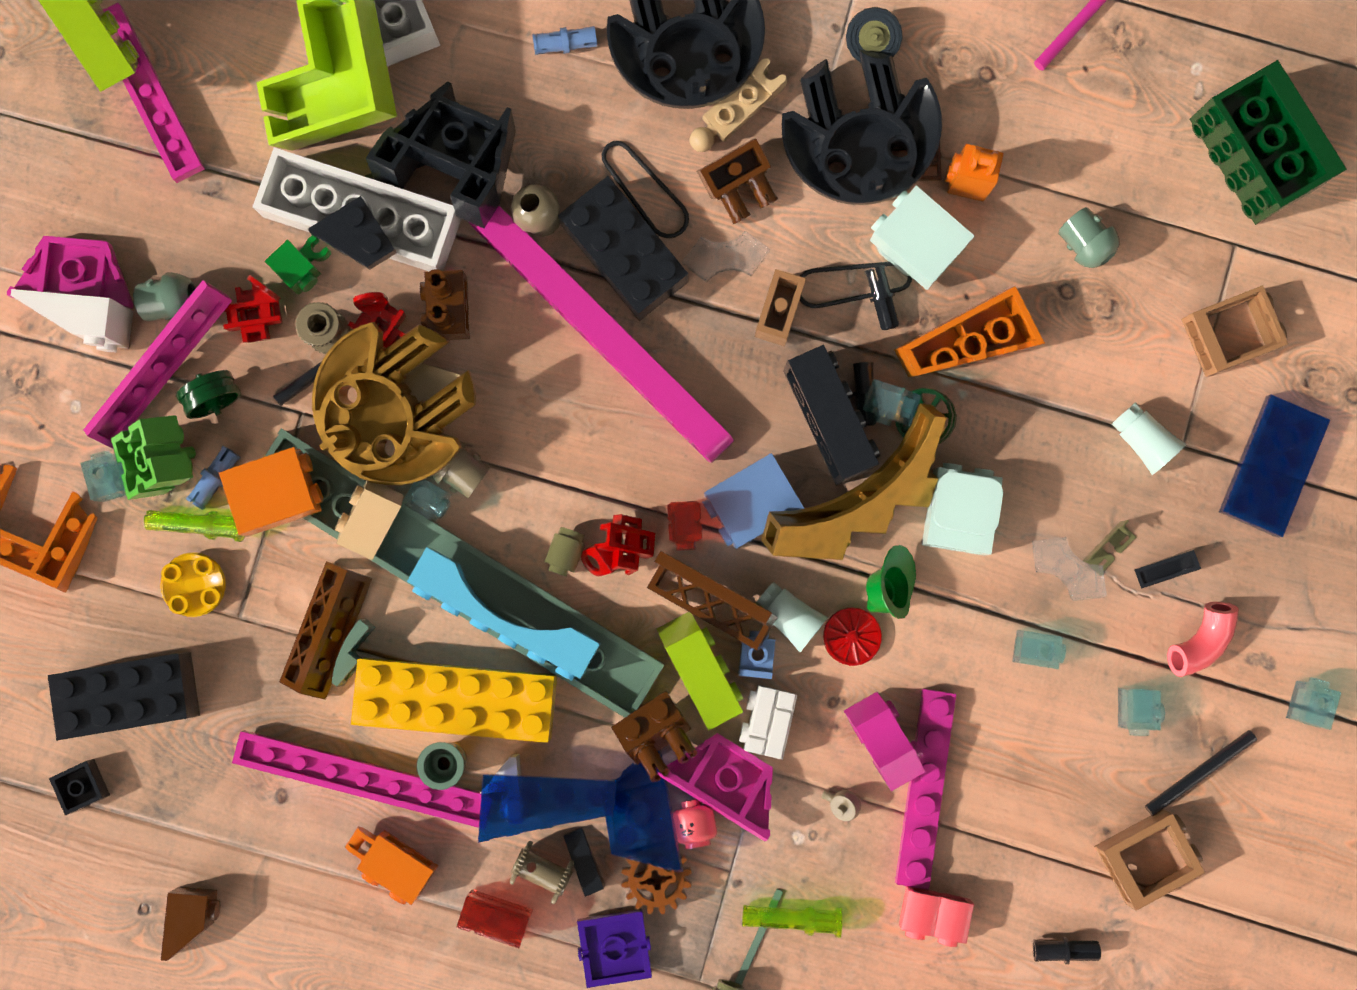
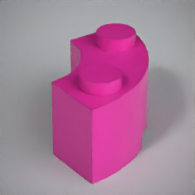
(885, 741)

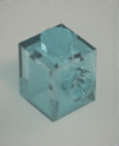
(890, 403)
(103, 477)
(427, 500)
(1038, 649)
(1314, 703)
(1140, 710)

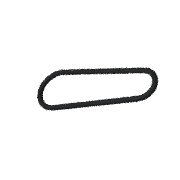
(633, 200)
(854, 298)

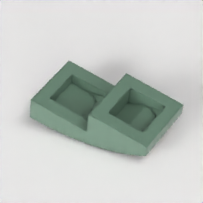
(347, 659)

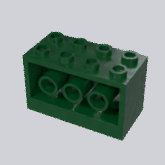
(1266, 142)

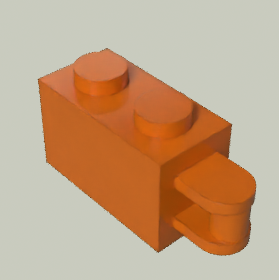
(973, 172)
(391, 864)

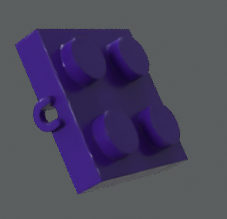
(614, 948)

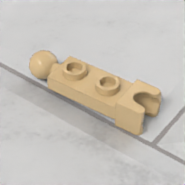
(738, 108)

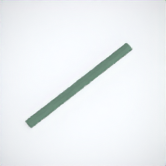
(756, 942)

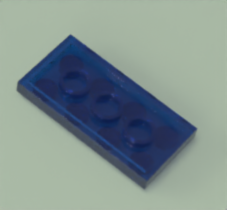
(1274, 466)

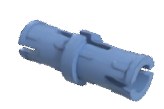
(564, 40)
(210, 478)

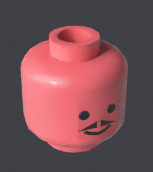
(694, 824)

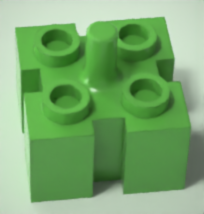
(153, 457)

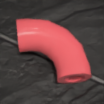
(1208, 642)

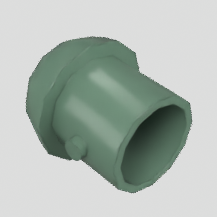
(1089, 238)
(162, 297)

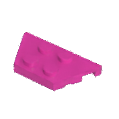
(75, 269)
(727, 782)

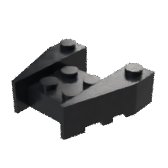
(455, 143)

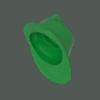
(892, 585)

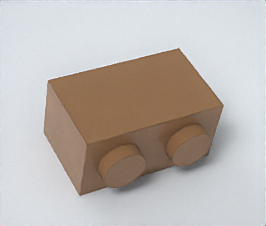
(780, 307)

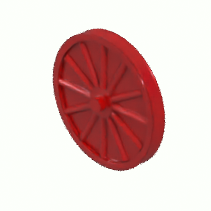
(852, 636)

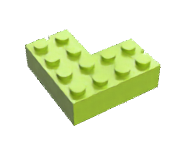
(94, 39)
(342, 84)

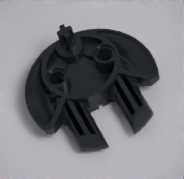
(687, 50)
(863, 138)

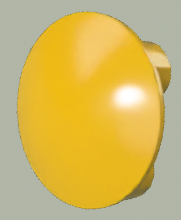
(192, 584)

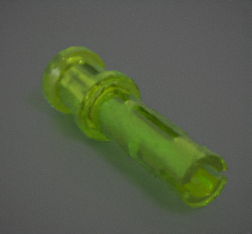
(210, 525)
(807, 920)

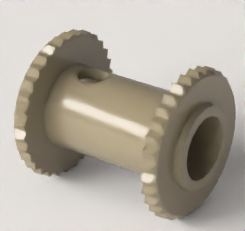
(313, 319)
(547, 874)

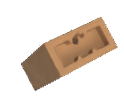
(1205, 341)
(1109, 853)

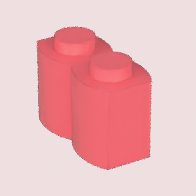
(936, 915)

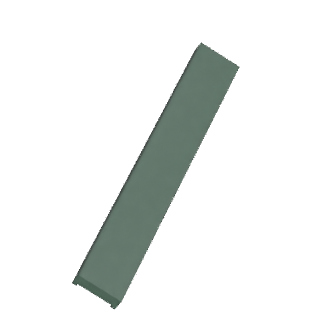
(618, 672)

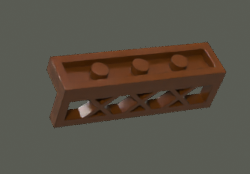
(717, 590)
(328, 632)

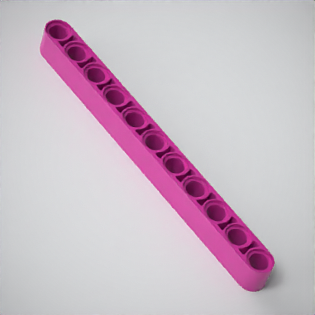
(606, 335)

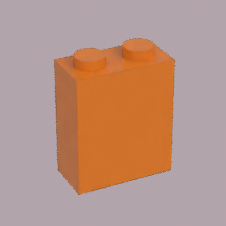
(271, 491)

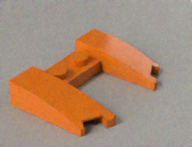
(63, 550)

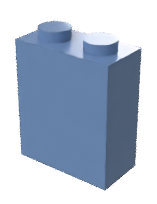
(747, 498)

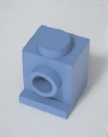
(753, 668)

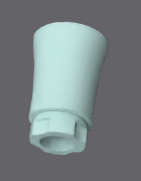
(1148, 438)
(794, 617)

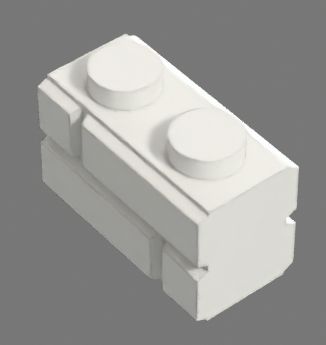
(768, 722)

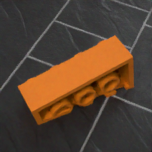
(981, 332)

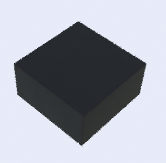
(79, 786)

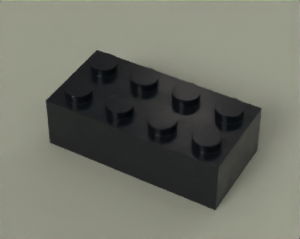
(623, 248)
(831, 415)
(123, 695)

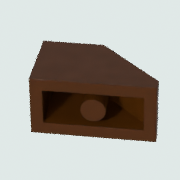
(186, 917)

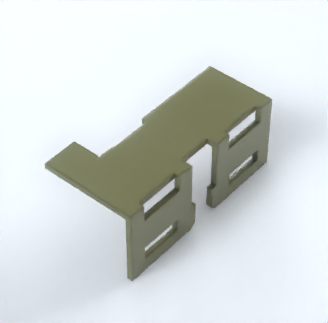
(1118, 533)

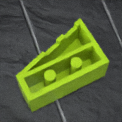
(701, 670)

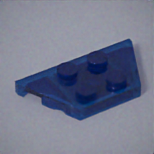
(643, 821)

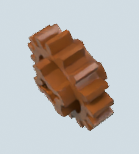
(641, 881)

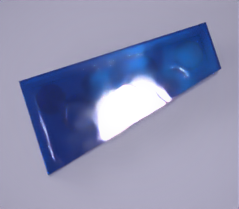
(540, 802)

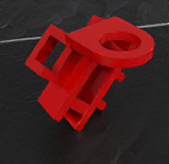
(376, 307)
(253, 320)
(610, 553)

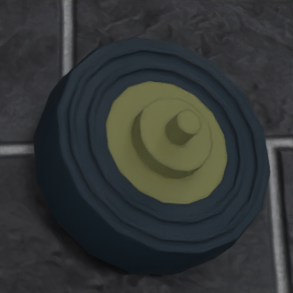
(874, 31)

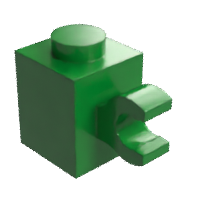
(295, 265)

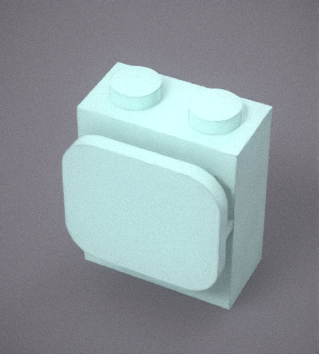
(919, 237)
(963, 510)

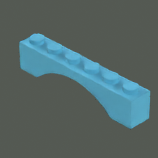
(445, 580)

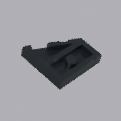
(355, 234)

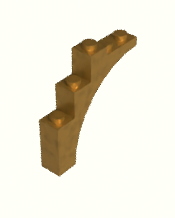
(869, 507)

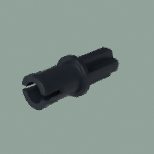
(882, 298)
(863, 379)
(1066, 950)

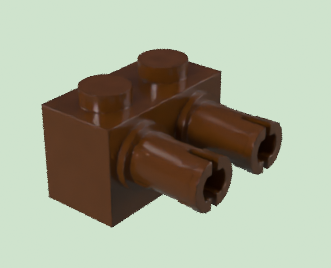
(742, 165)
(446, 303)
(651, 730)

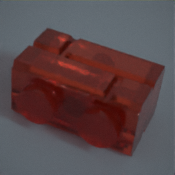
(684, 524)
(494, 918)

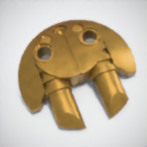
(384, 407)

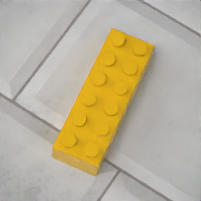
(454, 699)

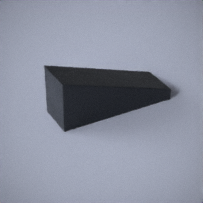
(1167, 568)
(584, 862)

